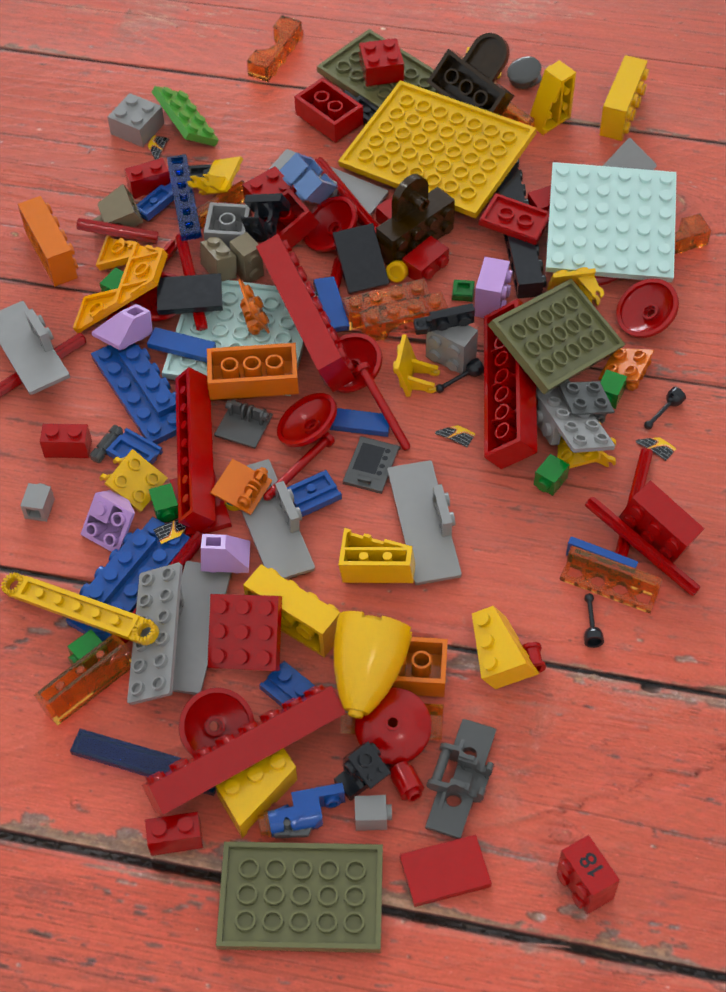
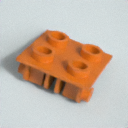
(252, 310)
(630, 363)
(242, 486)

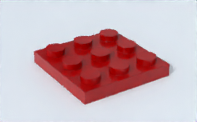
(245, 632)

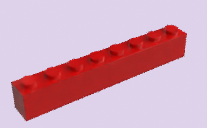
(194, 451)

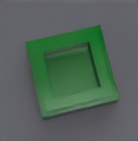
(463, 290)

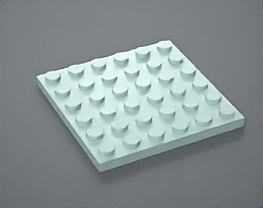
(612, 221)
(230, 328)

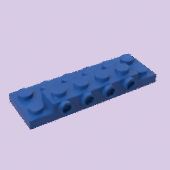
(140, 390)
(119, 579)

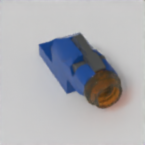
(303, 815)

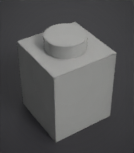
(37, 502)
(372, 812)

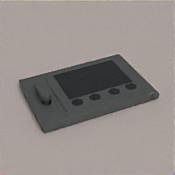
(370, 464)

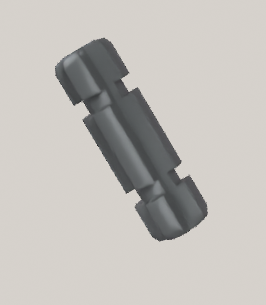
(98, 453)

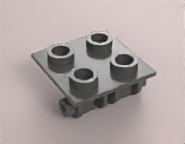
(586, 399)
(243, 423)

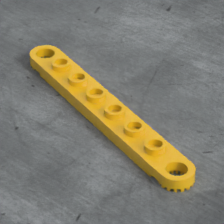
(80, 608)

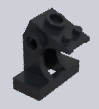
(265, 207)
(362, 763)

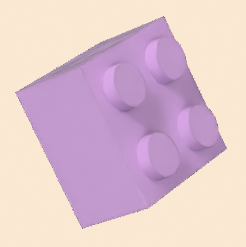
(492, 286)

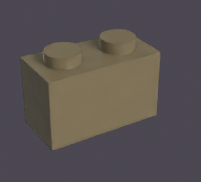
(218, 258)
(248, 260)

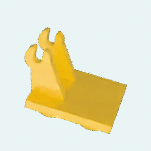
(219, 176)
(584, 280)
(407, 365)
(583, 458)
(134, 479)

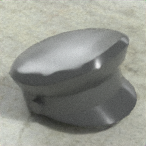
(525, 72)

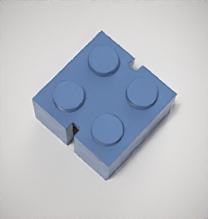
(304, 175)

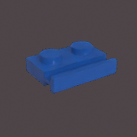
(130, 440)
(315, 493)
(285, 684)

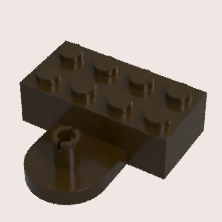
(475, 75)
(414, 218)

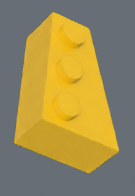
(554, 97)
(375, 560)
(499, 650)
(256, 789)

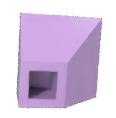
(125, 327)
(108, 520)
(224, 554)

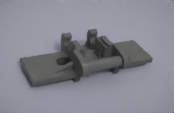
(468, 781)

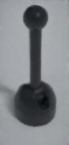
(474, 368)
(674, 397)
(593, 635)

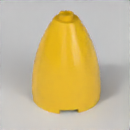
(367, 659)

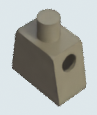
(119, 208)

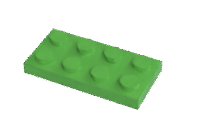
(185, 115)

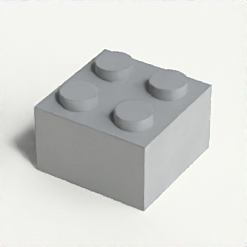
(136, 120)
(225, 222)
(452, 347)

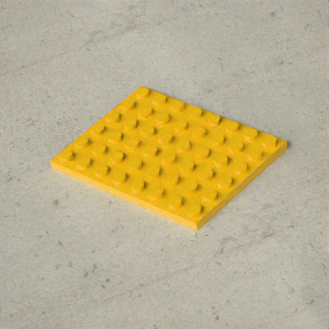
(442, 140)

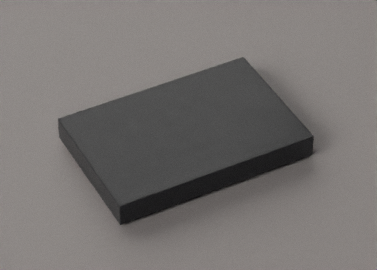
(360, 258)
(189, 294)

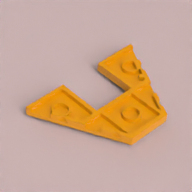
(140, 275)

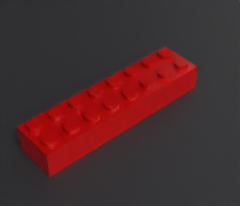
(307, 312)
(508, 401)
(242, 750)

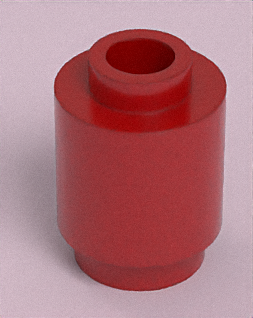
(406, 781)

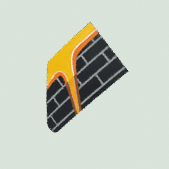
(156, 145)
(457, 434)
(658, 446)
(169, 531)

